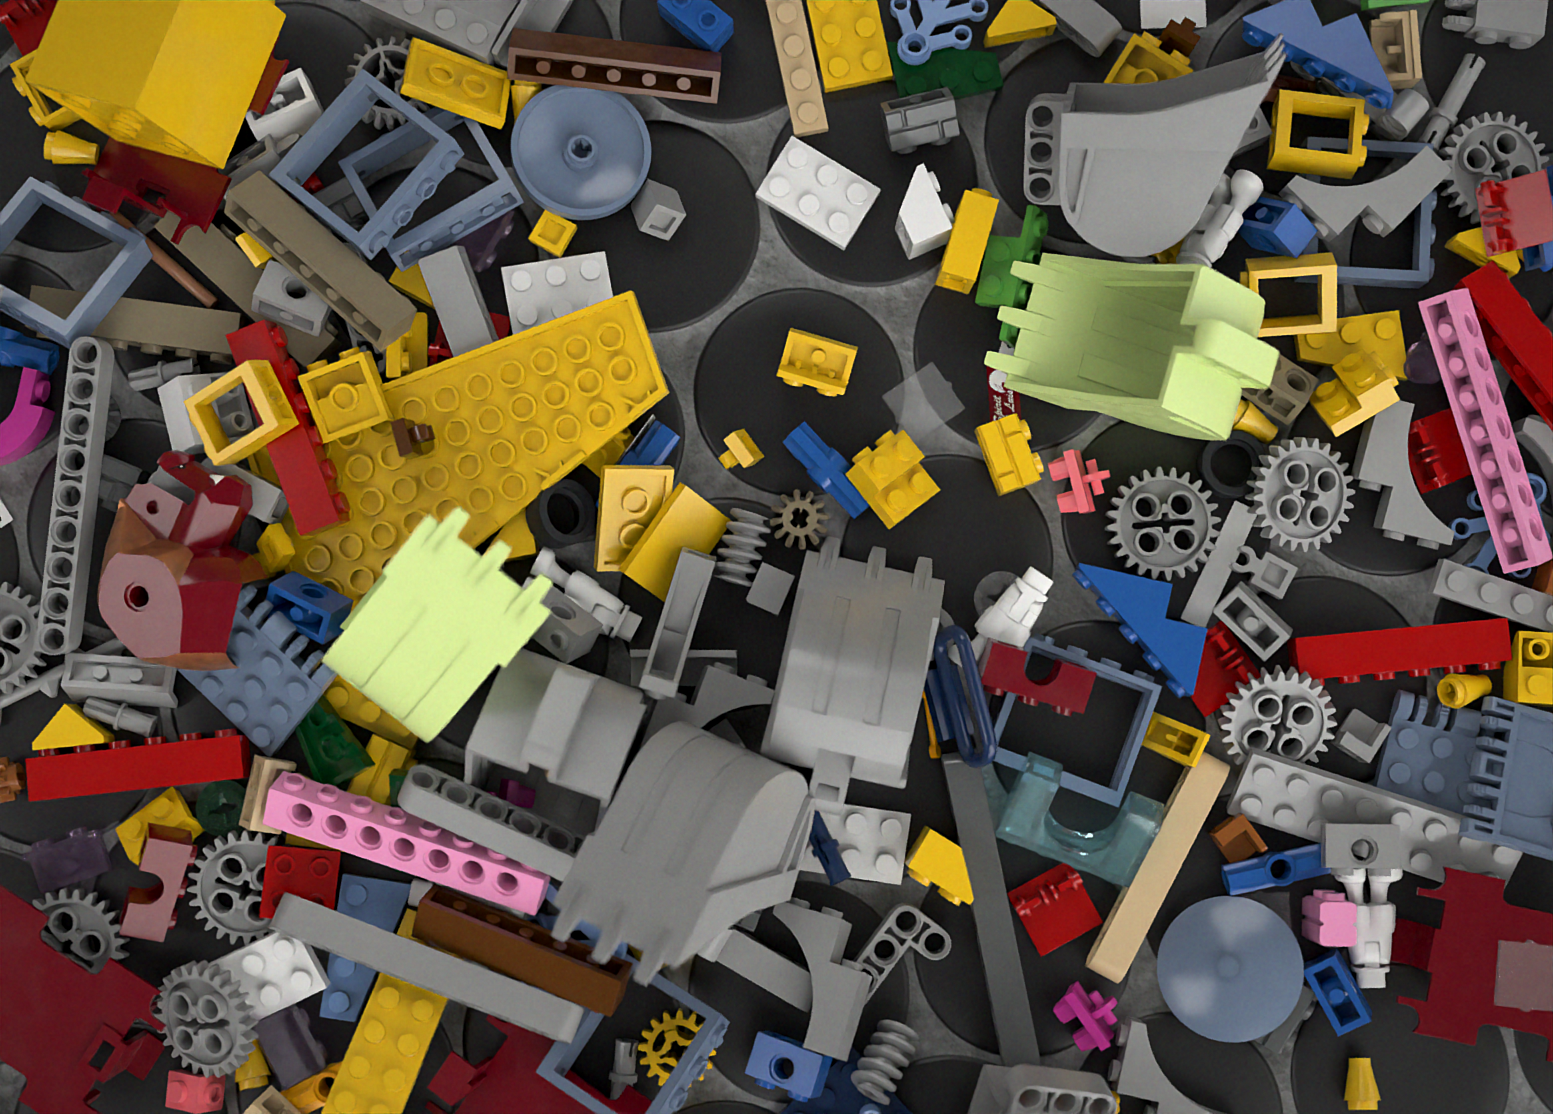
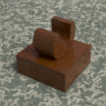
(1179, 37)
(410, 436)

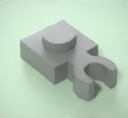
(1268, 573)

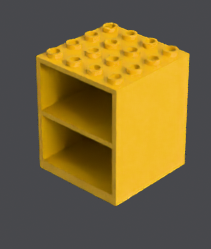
(159, 69)

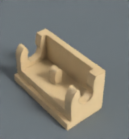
(1397, 47)
(262, 776)

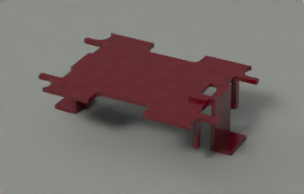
(190, 187)
(1465, 959)
(61, 1014)
(511, 1083)

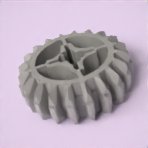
(382, 57)

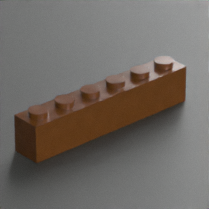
(614, 65)
(520, 950)

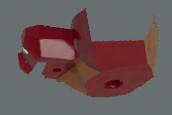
(170, 570)

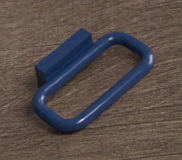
(948, 701)

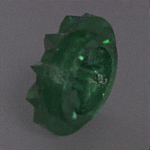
(211, 798)

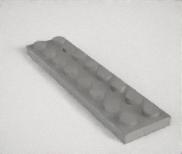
(1304, 797)

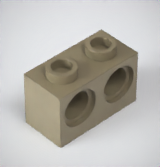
(1287, 393)

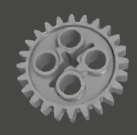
(1519, 156)
(1274, 487)
(1166, 555)
(17, 609)
(1307, 727)
(241, 917)
(88, 920)
(206, 1019)

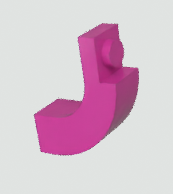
(28, 419)

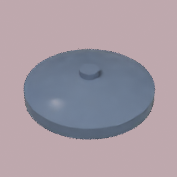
(580, 151)
(1230, 969)

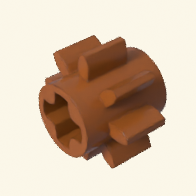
(11, 780)

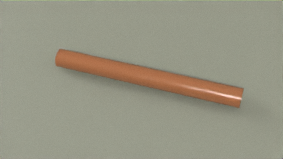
(173, 268)

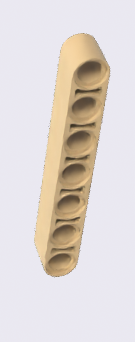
(1140, 902)

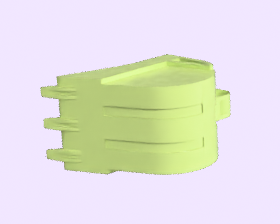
(1138, 342)
(435, 626)

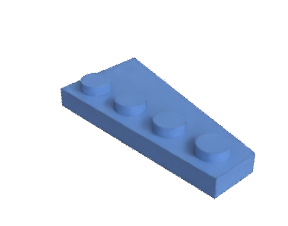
(373, 902)

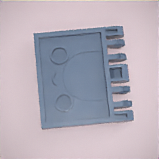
(272, 684)
(1427, 760)
(1522, 776)

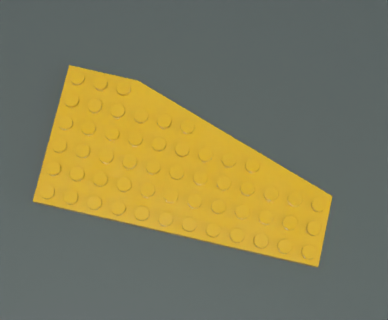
(503, 431)

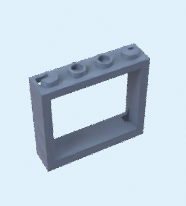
(329, 132)
(449, 224)
(1423, 233)
(106, 289)
(1105, 669)
(690, 1066)

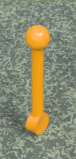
(934, 748)

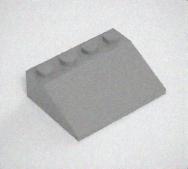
(456, 25)

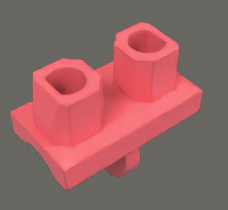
(1072, 467)

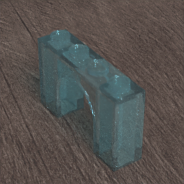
(1109, 853)

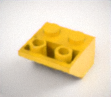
(1530, 672)
(941, 862)

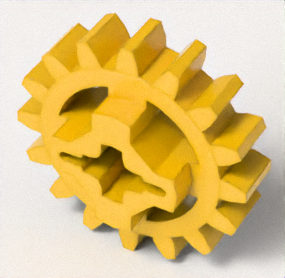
(672, 1033)

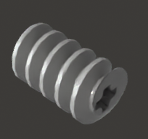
(741, 547)
(882, 1059)

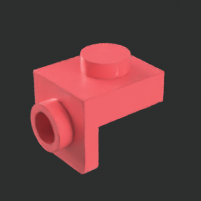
(194, 1092)

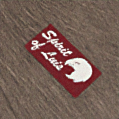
(1001, 399)

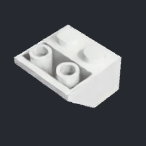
(291, 109)
(922, 218)
(230, 408)

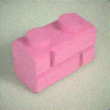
(1329, 918)

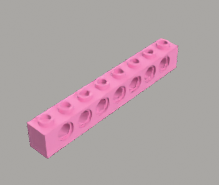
(1485, 430)
(382, 835)

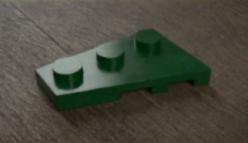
(962, 71)
(330, 746)

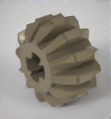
(787, 518)

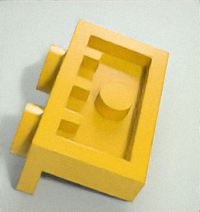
(410, 350)

